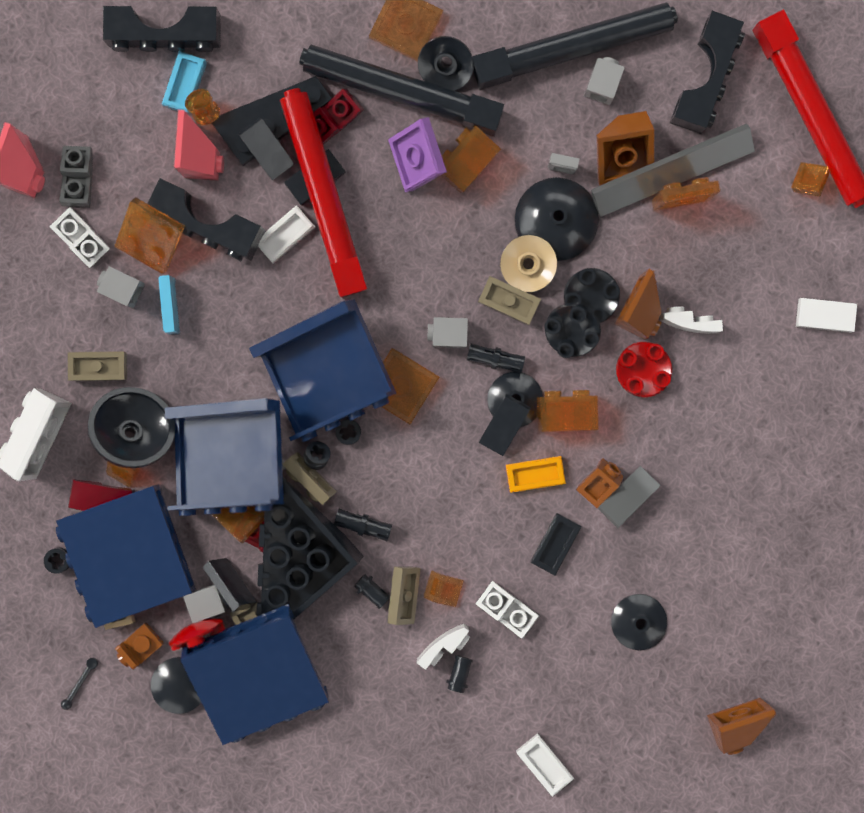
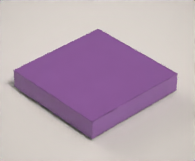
(417, 155)

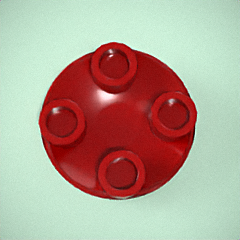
(644, 369)
(194, 632)

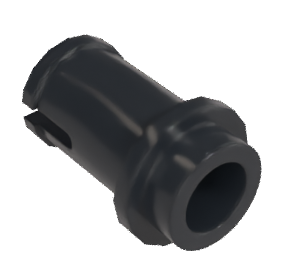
(371, 591)
(459, 674)

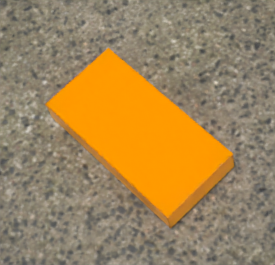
(535, 474)

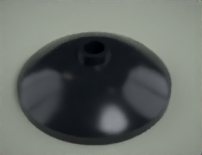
(561, 195)
(131, 411)

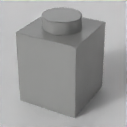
(604, 80)
(119, 287)
(448, 332)
(205, 603)

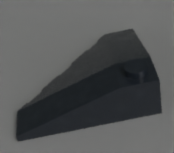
(300, 554)

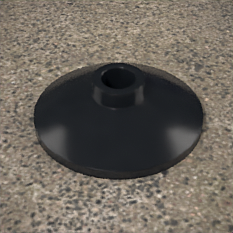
(436, 72)
(519, 384)
(625, 618)

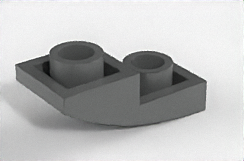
(77, 176)
(629, 497)

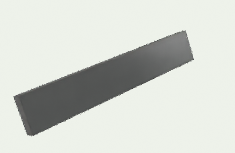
(673, 169)

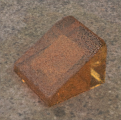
(123, 475)
(443, 589)

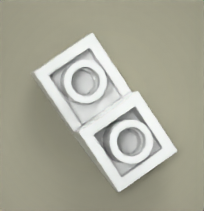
(79, 237)
(684, 320)
(507, 609)
(450, 640)

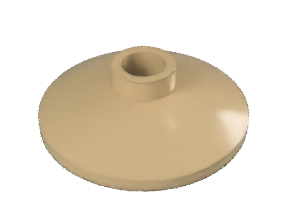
(544, 263)

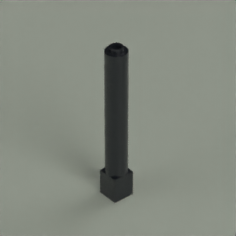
(504, 64)
(403, 89)

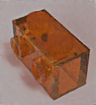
(468, 158)
(567, 412)

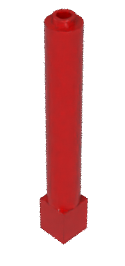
(779, 43)
(323, 192)

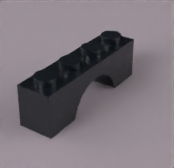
(197, 29)
(718, 41)
(235, 235)

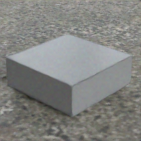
(563, 163)

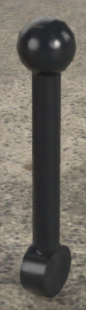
(91, 664)

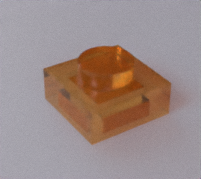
(810, 179)

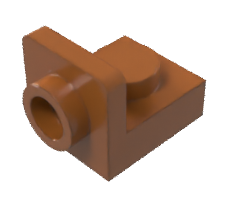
(600, 482)
(138, 646)

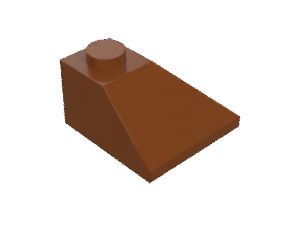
(624, 146)
(642, 308)
(740, 725)

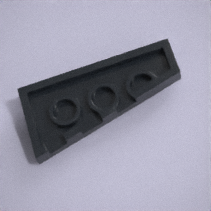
(271, 112)

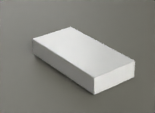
(285, 234)
(826, 315)
(544, 764)

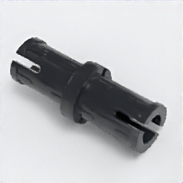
(496, 358)
(363, 524)

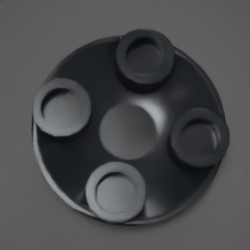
(595, 291)
(572, 330)
(173, 687)

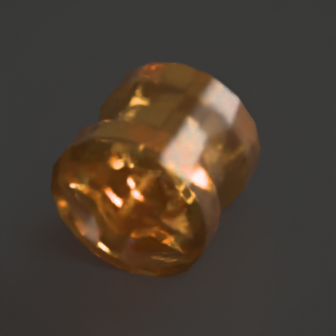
(202, 107)

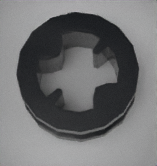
(351, 440)
(314, 462)
(50, 565)

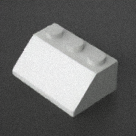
(33, 434)

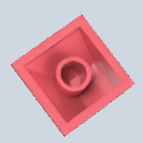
(194, 152)
(19, 163)

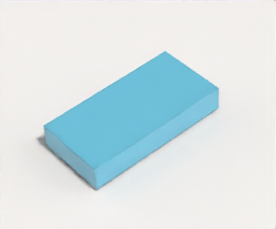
(183, 80)
(169, 304)

